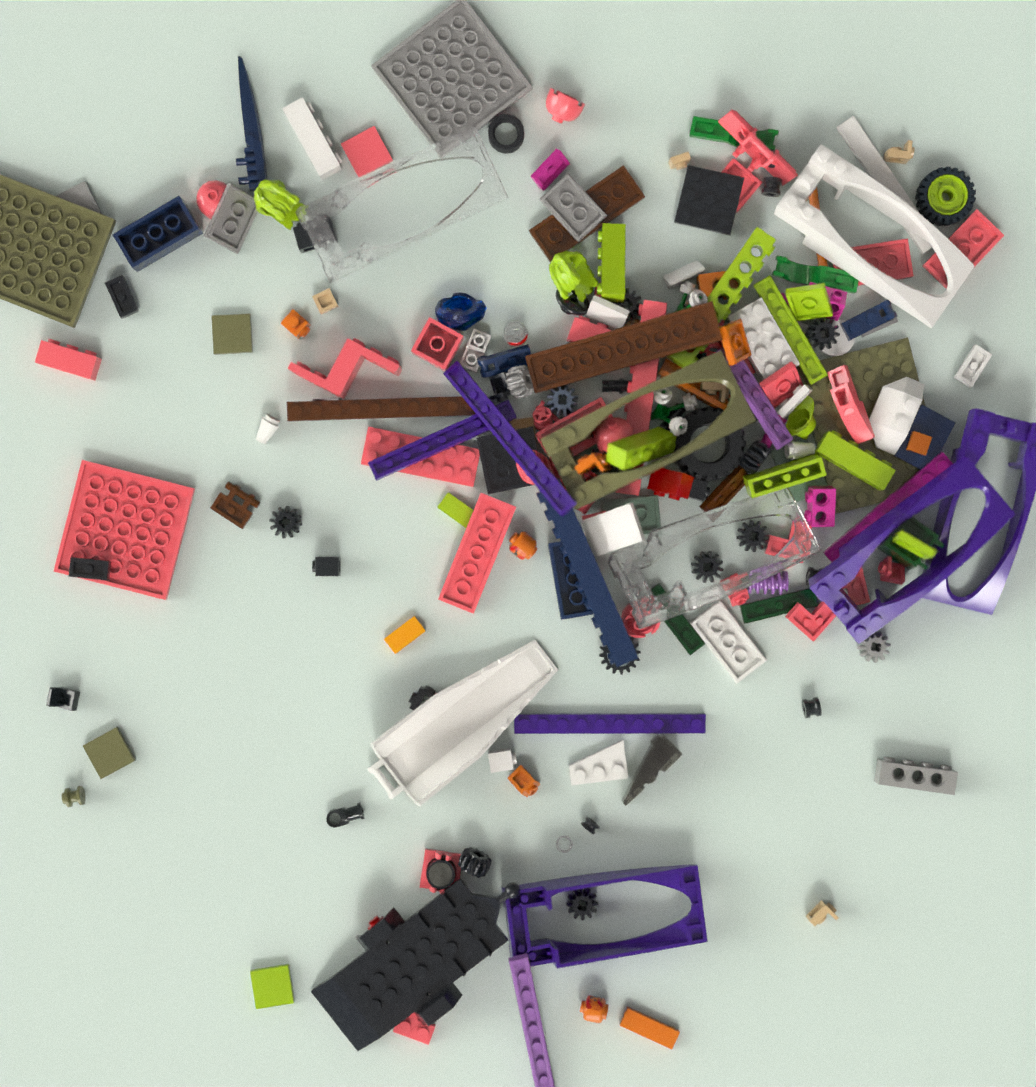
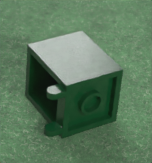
(903, 556)

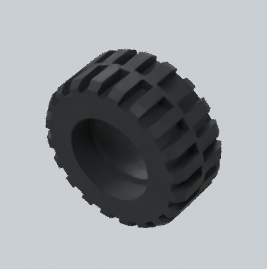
(709, 470)

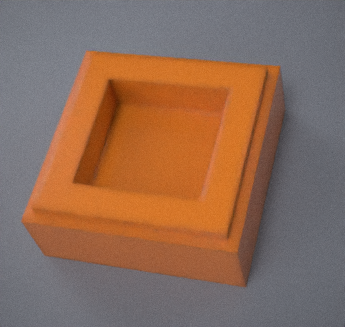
(919, 443)

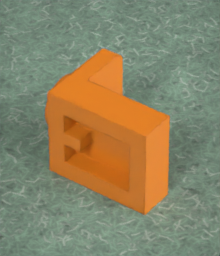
(296, 324)
(524, 781)

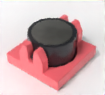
(439, 872)

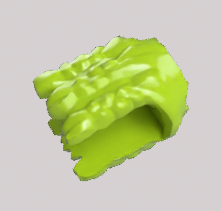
(276, 201)
(572, 276)

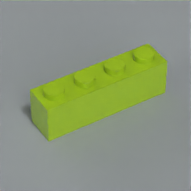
(612, 262)
(640, 448)
(854, 460)
(784, 475)

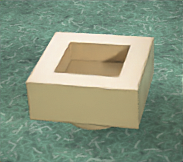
(679, 161)
(325, 301)

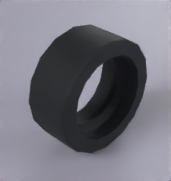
(506, 118)

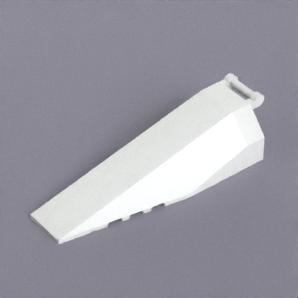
(459, 724)

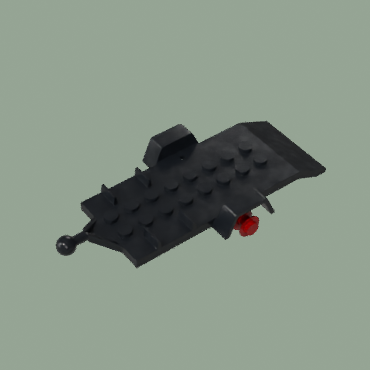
(416, 966)

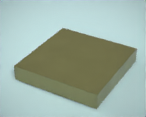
(232, 334)
(109, 753)

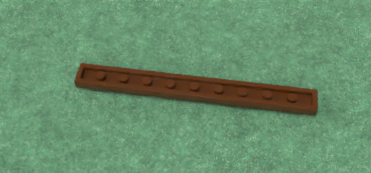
(378, 408)

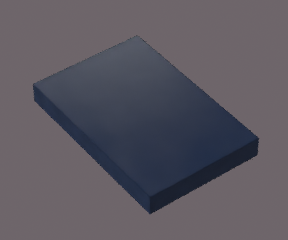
(930, 424)

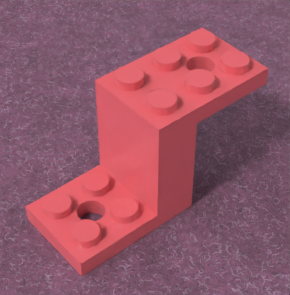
(346, 367)

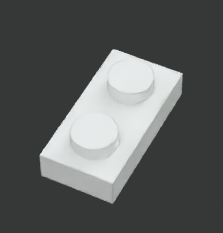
(973, 366)
(800, 394)

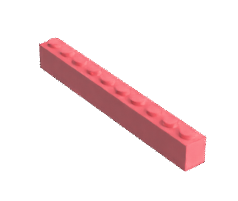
(640, 409)

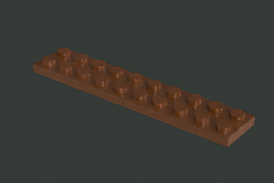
(624, 347)

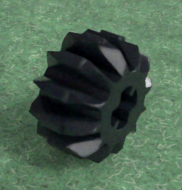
(631, 301)
(829, 334)
(755, 456)
(282, 516)
(746, 534)
(714, 566)
(474, 862)
(579, 910)

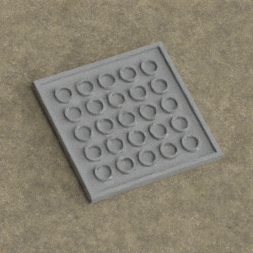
(451, 74)

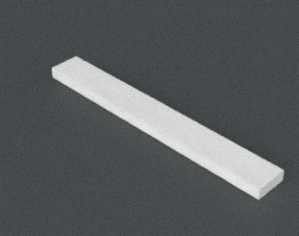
(876, 168)

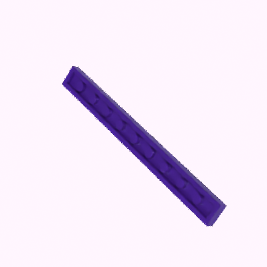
(510, 439)
(610, 724)

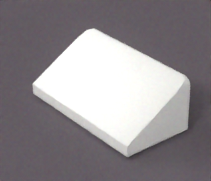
(683, 274)

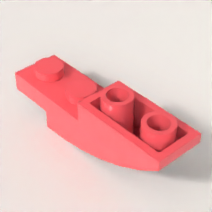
(848, 405)

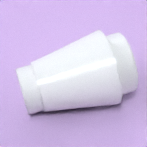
(267, 428)
(796, 450)

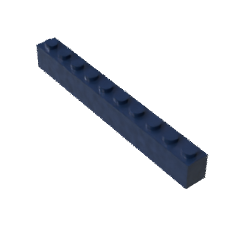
(591, 584)

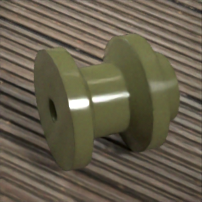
(70, 796)

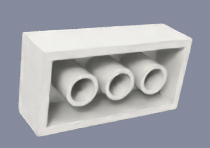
(765, 339)

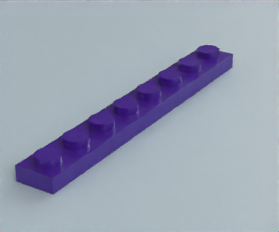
(434, 443)

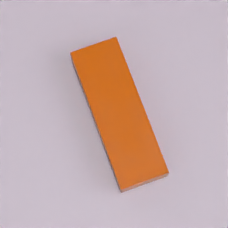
(649, 1028)

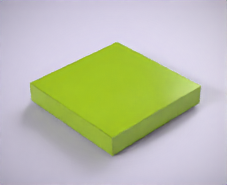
(809, 302)
(913, 545)
(272, 986)

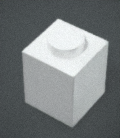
(501, 760)

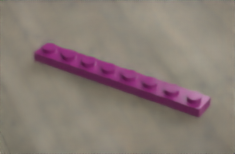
(918, 480)

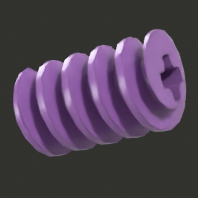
(777, 581)

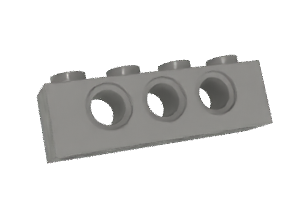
(945, 784)

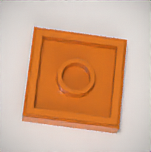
(735, 341)

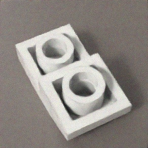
(475, 348)

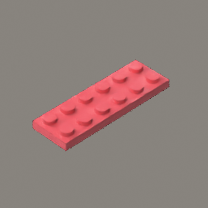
(453, 465)
(477, 553)

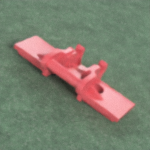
(755, 148)

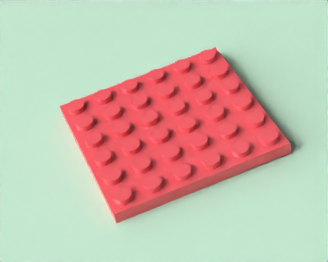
(129, 522)

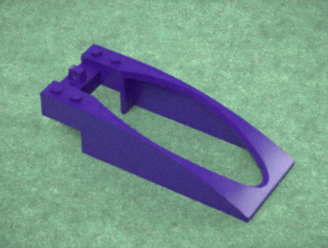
(974, 444)
(829, 581)
(562, 954)

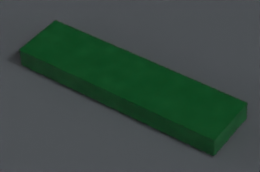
(777, 605)
(681, 627)

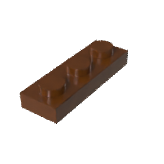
(725, 491)

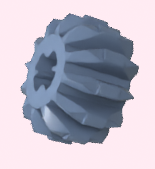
(555, 399)

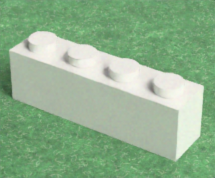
(312, 139)

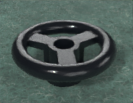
(571, 304)

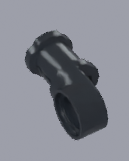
(346, 815)

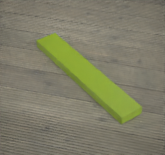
(790, 329)

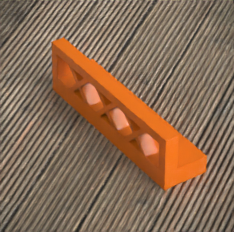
(693, 388)

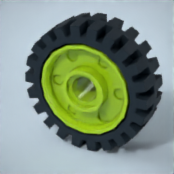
(958, 189)

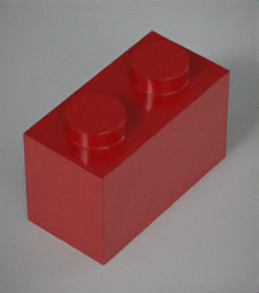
(670, 482)

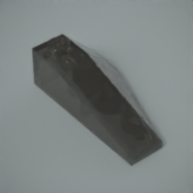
(658, 757)

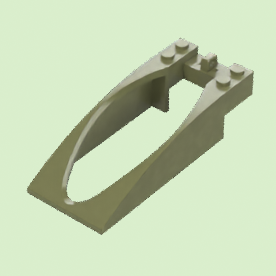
(558, 444)

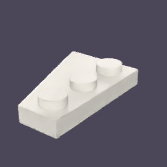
(602, 766)

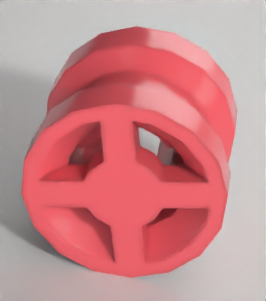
(542, 418)

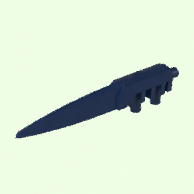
(254, 152)

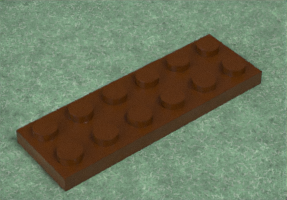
(612, 194)

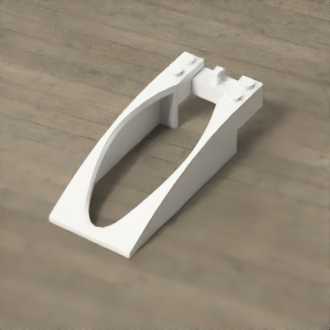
(829, 244)

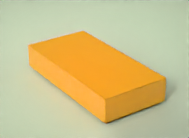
(404, 634)

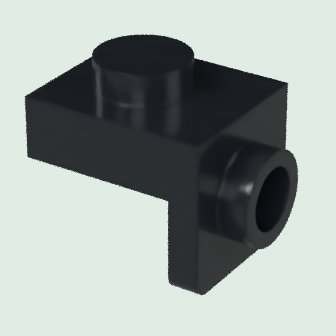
(499, 387)
(63, 698)
(417, 698)

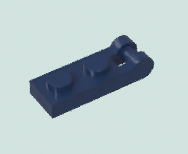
(868, 320)
(503, 361)

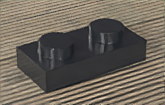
(122, 297)
(89, 568)

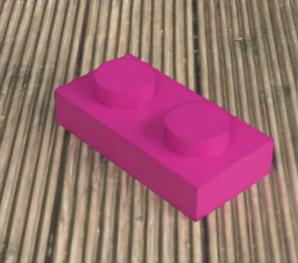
(550, 169)

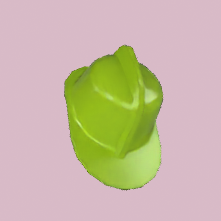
(801, 419)

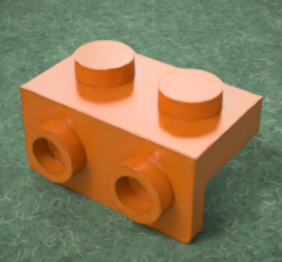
(589, 462)

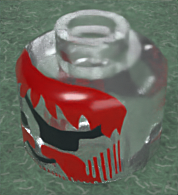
(511, 339)

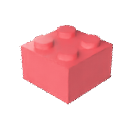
(437, 344)

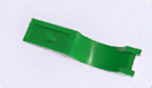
(712, 130)
(805, 274)

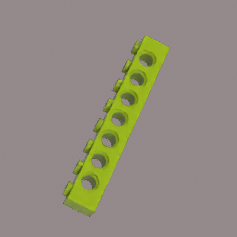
(758, 239)

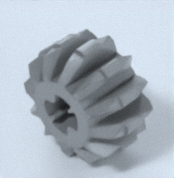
(519, 382)
(881, 646)

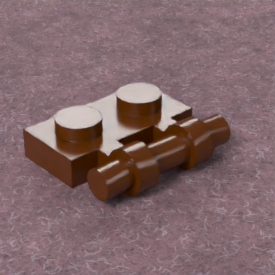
(233, 511)

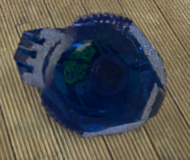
(460, 311)

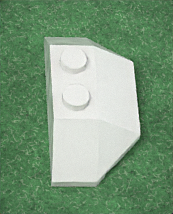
(895, 413)

